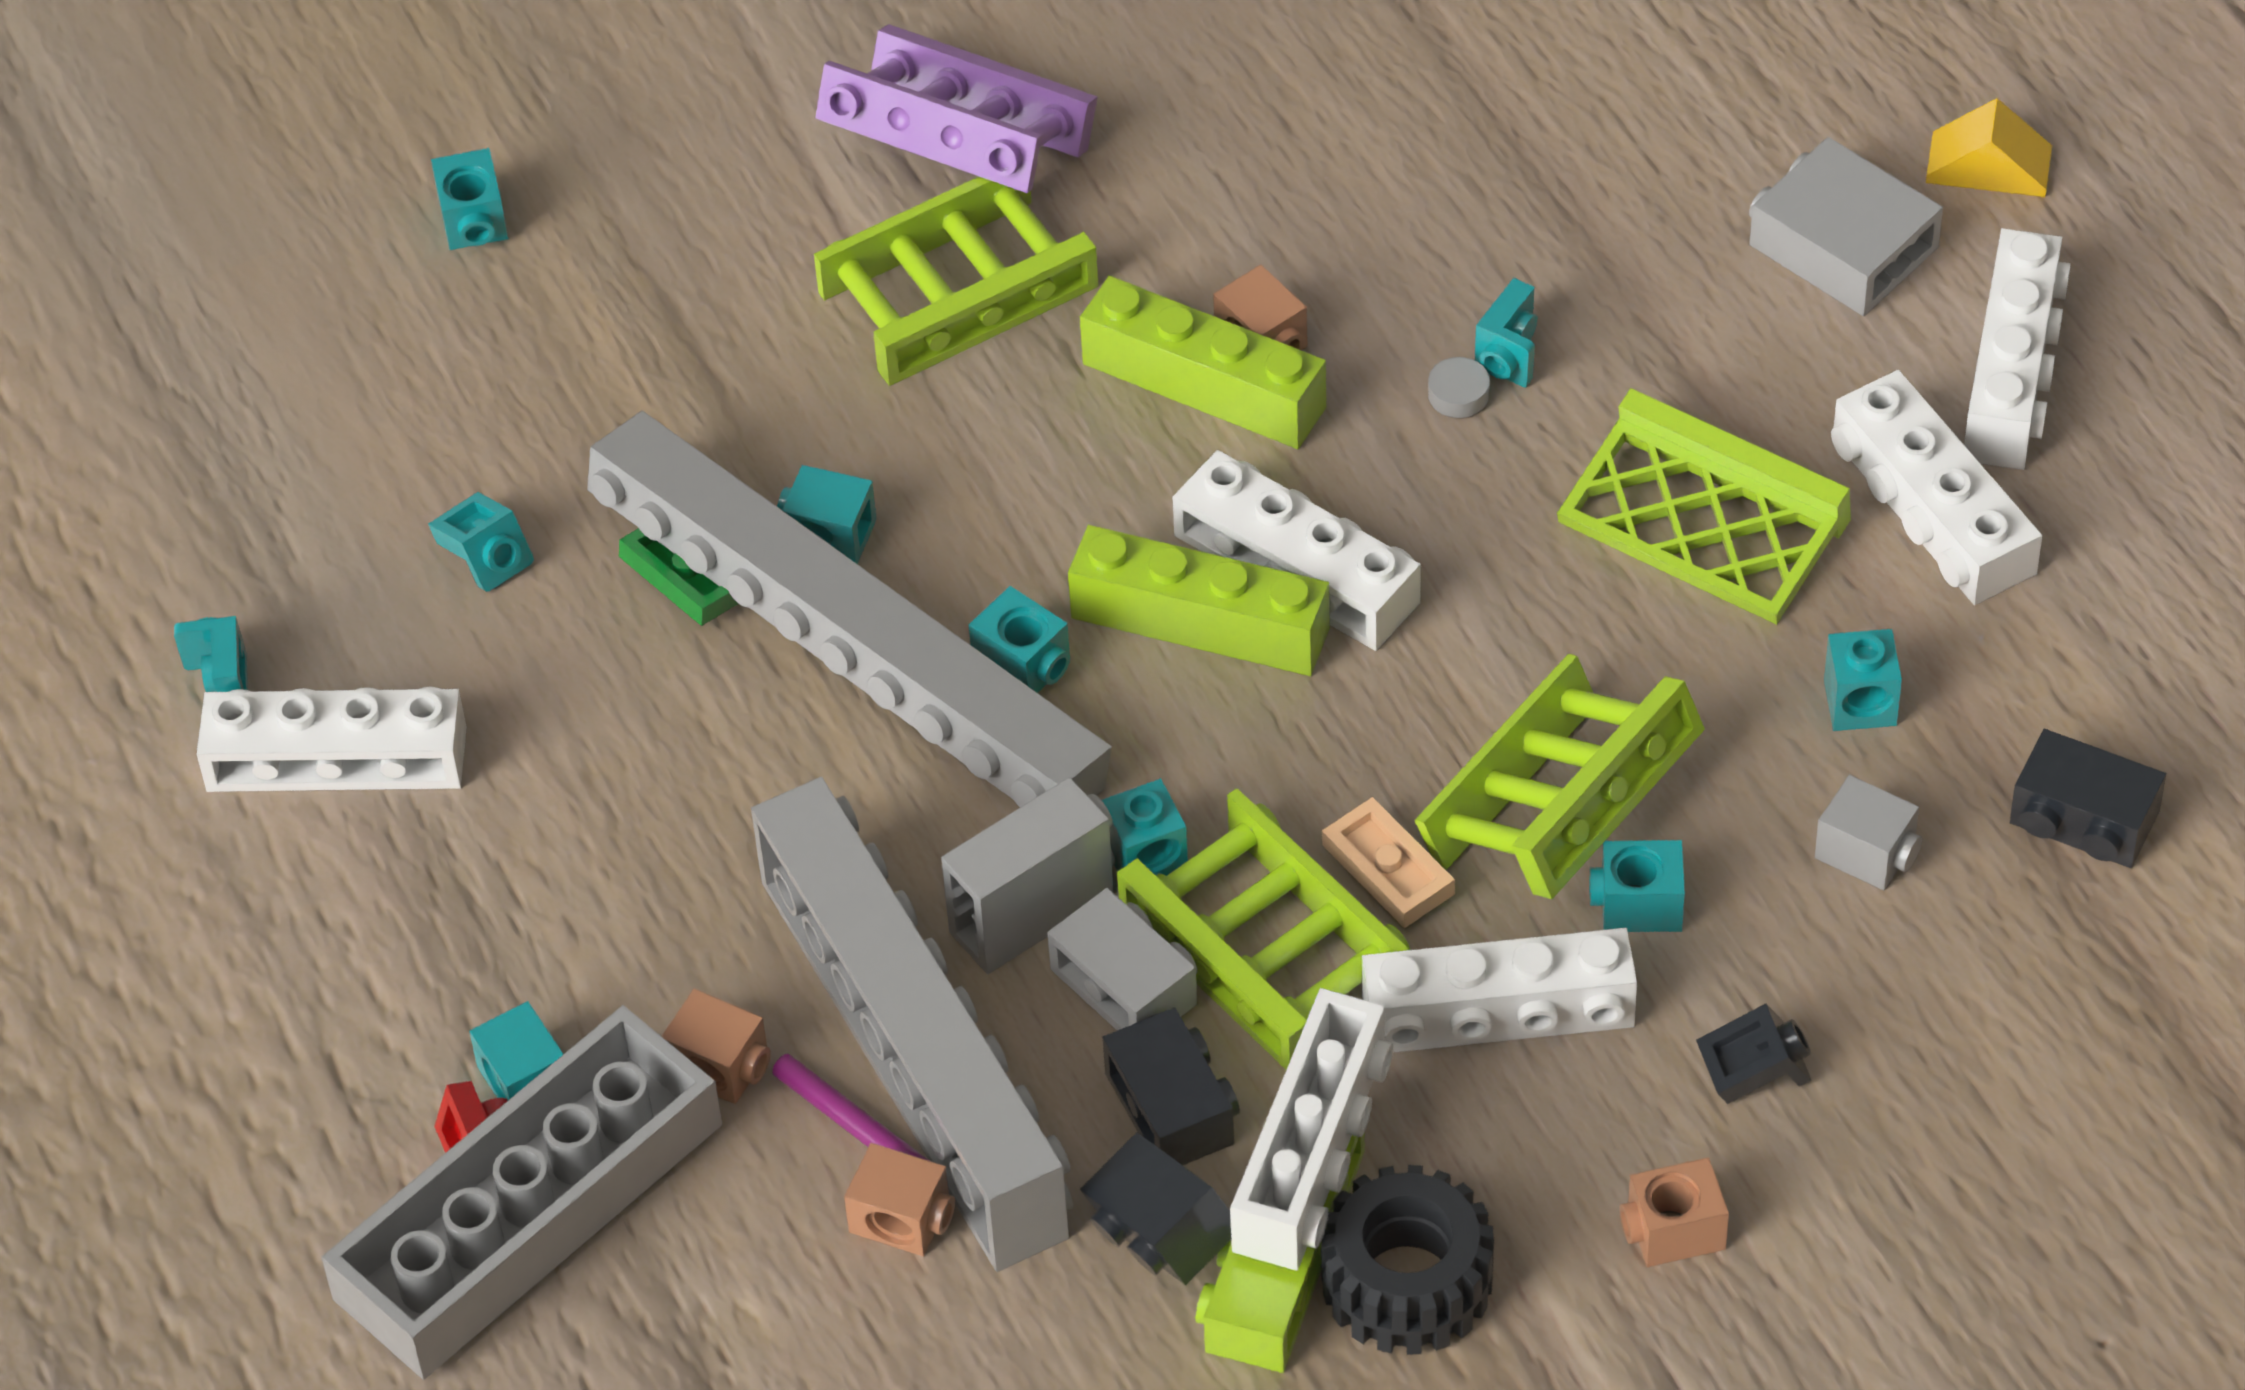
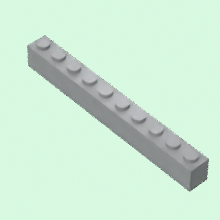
(843, 614)

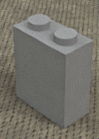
(1845, 225)
(1027, 873)

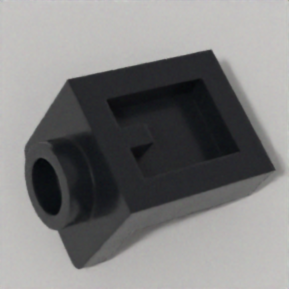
(1754, 1052)

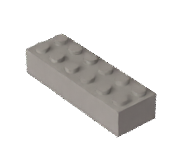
(522, 1191)

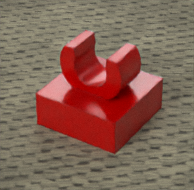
(462, 1112)

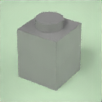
(1868, 833)

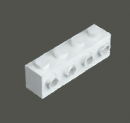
(2012, 348)
(1936, 488)
(1254, 520)
(332, 740)
(1503, 989)
(1309, 1129)

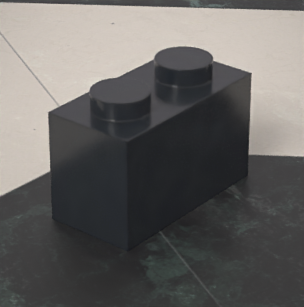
(2087, 798)
(1169, 1088)
(1159, 1209)

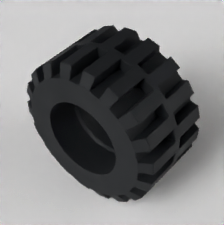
(1407, 1213)

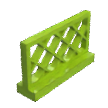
(1740, 471)

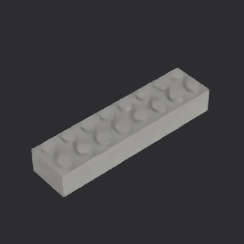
(913, 1023)

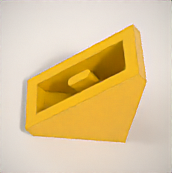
(1990, 152)

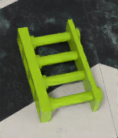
(961, 317)
(1592, 802)
(1241, 982)

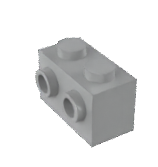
(1121, 962)

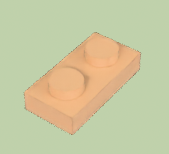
(1388, 862)

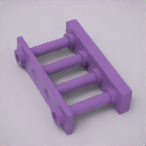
(956, 107)

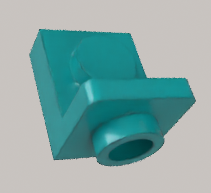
(1505, 335)
(486, 538)
(216, 649)

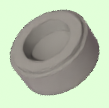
(1458, 387)

